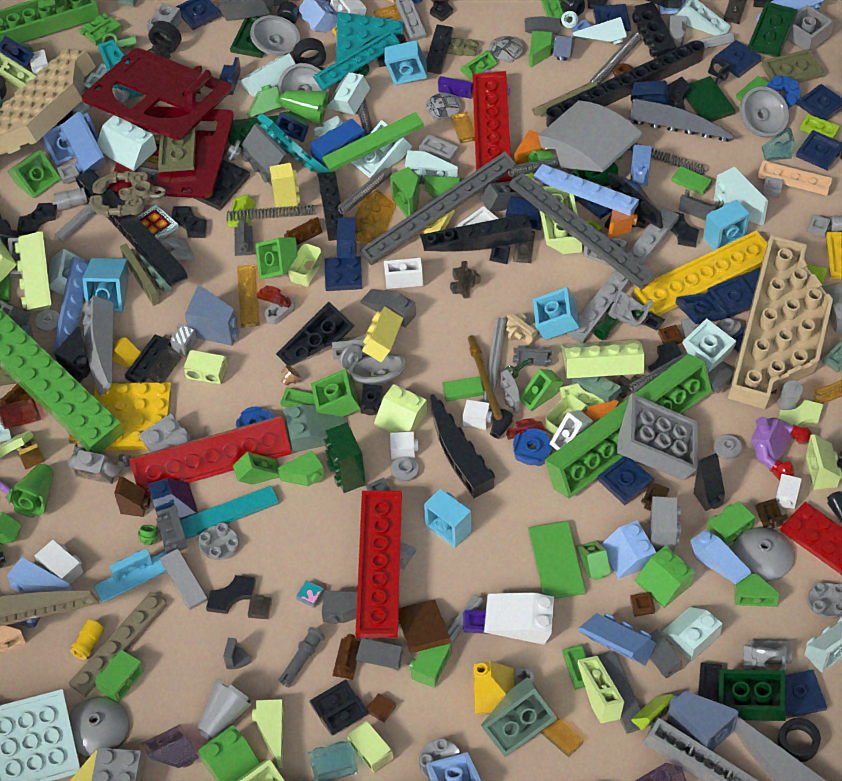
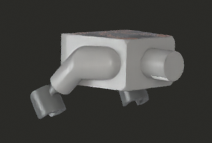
(95, 465)

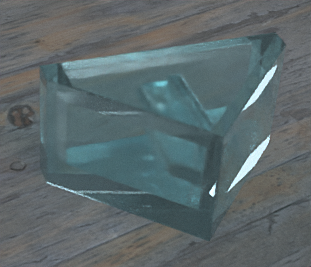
(780, 146)

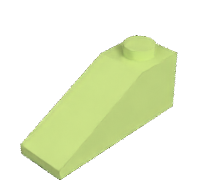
(14, 73)
(601, 690)
(270, 723)

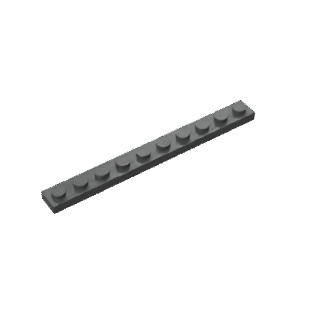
(437, 208)
(582, 231)

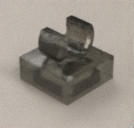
(259, 607)

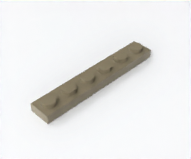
(121, 639)

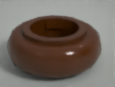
(621, 67)

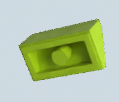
(242, 202)
(652, 711)

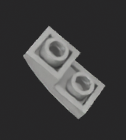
(511, 391)

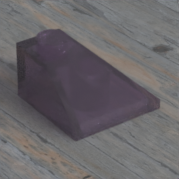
(171, 748)

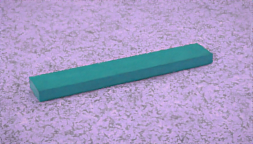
(355, 60)
(229, 511)

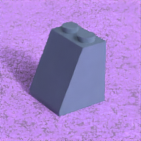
(211, 318)
(702, 719)

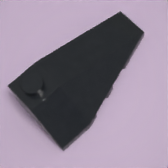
(645, 208)
(318, 333)

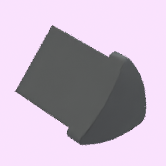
(234, 655)

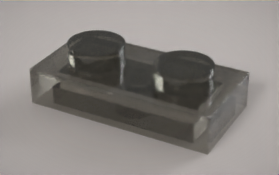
(524, 251)
(163, 365)

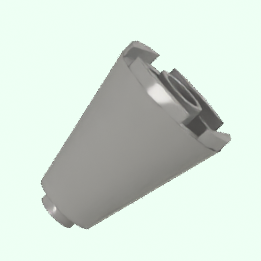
(222, 709)

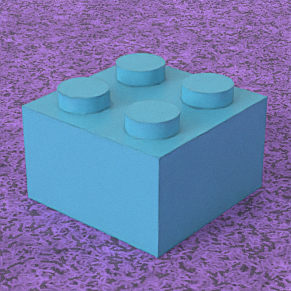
(405, 62)
(726, 224)
(556, 313)
(448, 517)

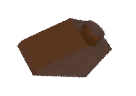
(131, 498)

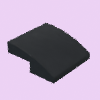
(338, 707)

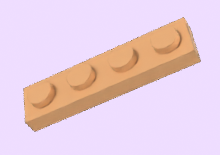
(796, 177)

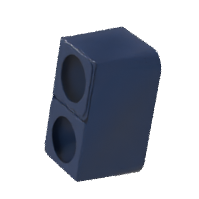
(651, 91)

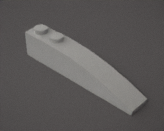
(99, 340)
(691, 755)
(771, 757)

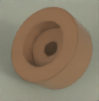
(290, 375)

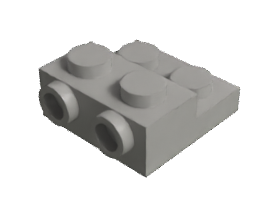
(164, 434)

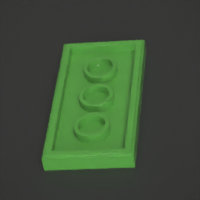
(556, 560)

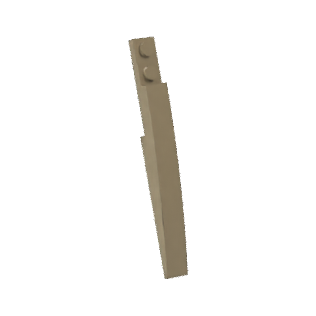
(39, 604)

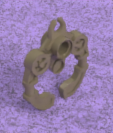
(135, 197)

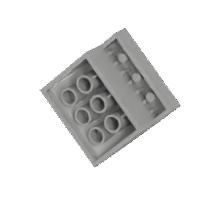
(589, 137)

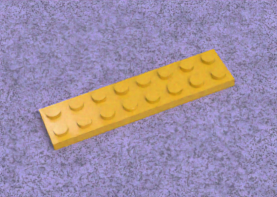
(704, 272)

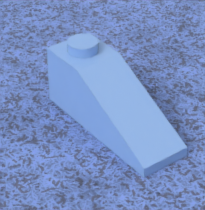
(718, 556)
(32, 579)

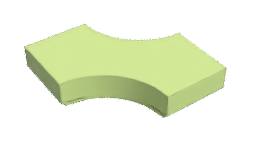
(585, 397)
(806, 413)
(17, 441)

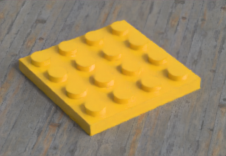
(136, 408)

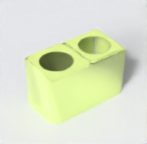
(304, 276)
(205, 367)
(567, 404)
(370, 746)

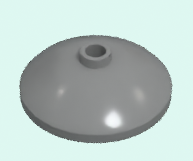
(274, 35)
(299, 78)
(770, 107)
(377, 373)
(768, 563)
(106, 732)

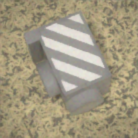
(183, 340)

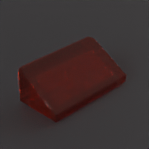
(19, 413)

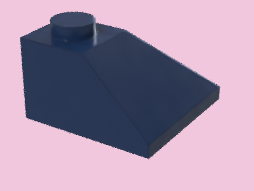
(172, 492)

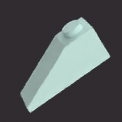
(702, 18)
(605, 32)
(427, 164)

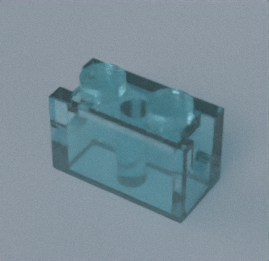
(333, 762)

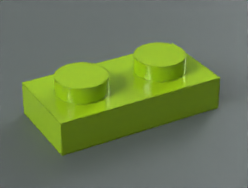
(819, 125)

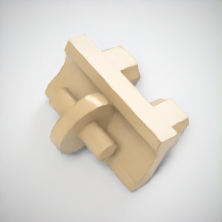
(520, 329)

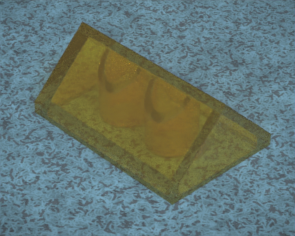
(373, 216)

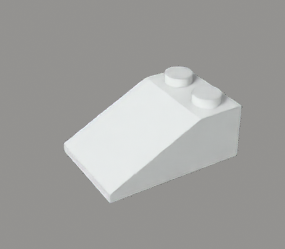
(520, 616)

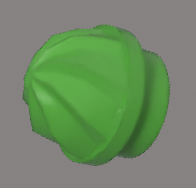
(147, 534)

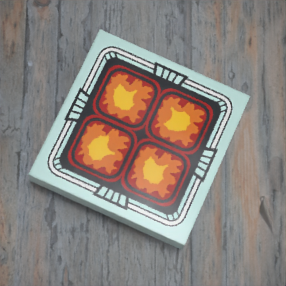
(158, 222)

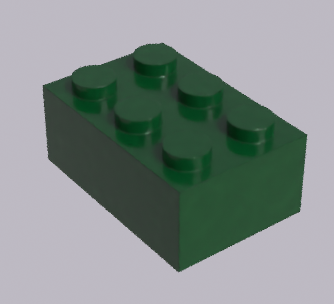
(344, 458)
(754, 693)

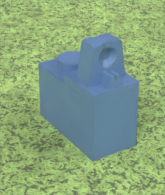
(640, 164)

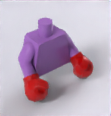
(771, 440)

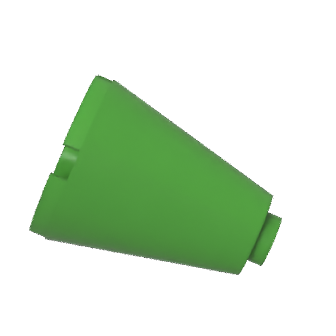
(306, 103)
(32, 491)

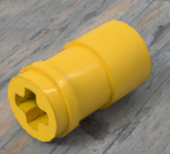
(87, 639)

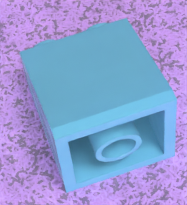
(107, 280)

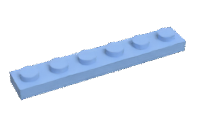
(586, 189)

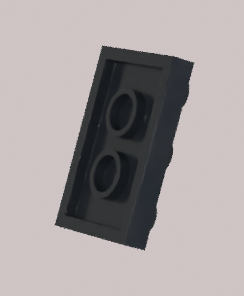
(227, 184)

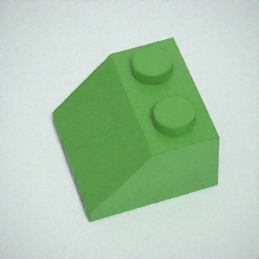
(34, 174)
(405, 190)
(275, 256)
(336, 394)
(665, 576)
(228, 756)

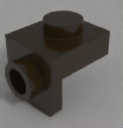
(654, 490)
(770, 514)

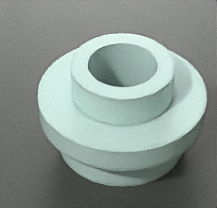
(569, 14)

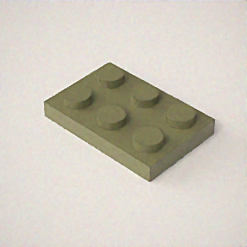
(797, 65)
(177, 154)

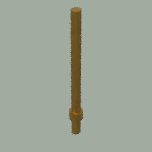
(476, 352)

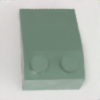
(308, 427)
(518, 717)

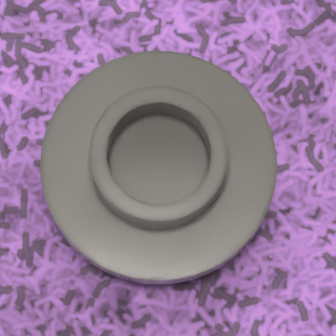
(233, 151)
(47, 320)
(729, 326)
(350, 356)
(727, 447)
(404, 469)

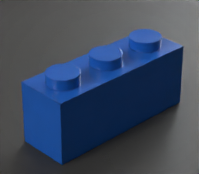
(336, 139)

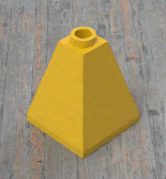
(490, 685)

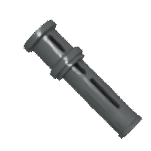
(306, 649)

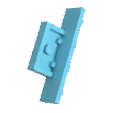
(130, 574)

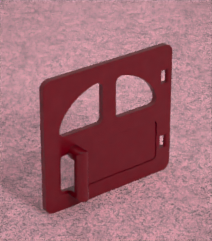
(159, 81)
(208, 157)

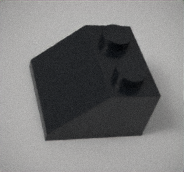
(73, 355)

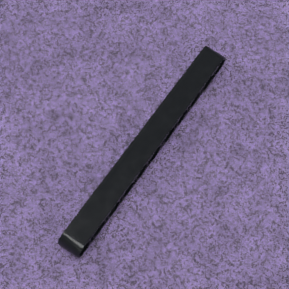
(622, 85)
(137, 234)

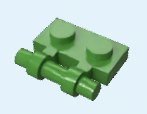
(99, 26)

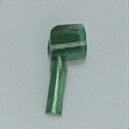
(515, 373)

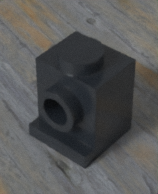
(371, 399)

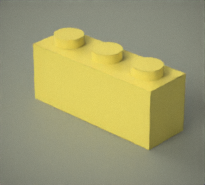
(284, 186)
(381, 333)

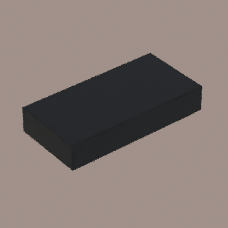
(709, 681)

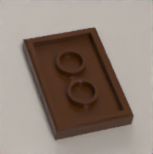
(423, 626)

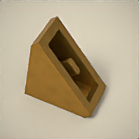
(29, 454)

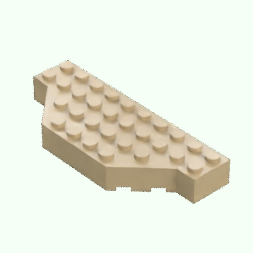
(44, 100)
(783, 325)

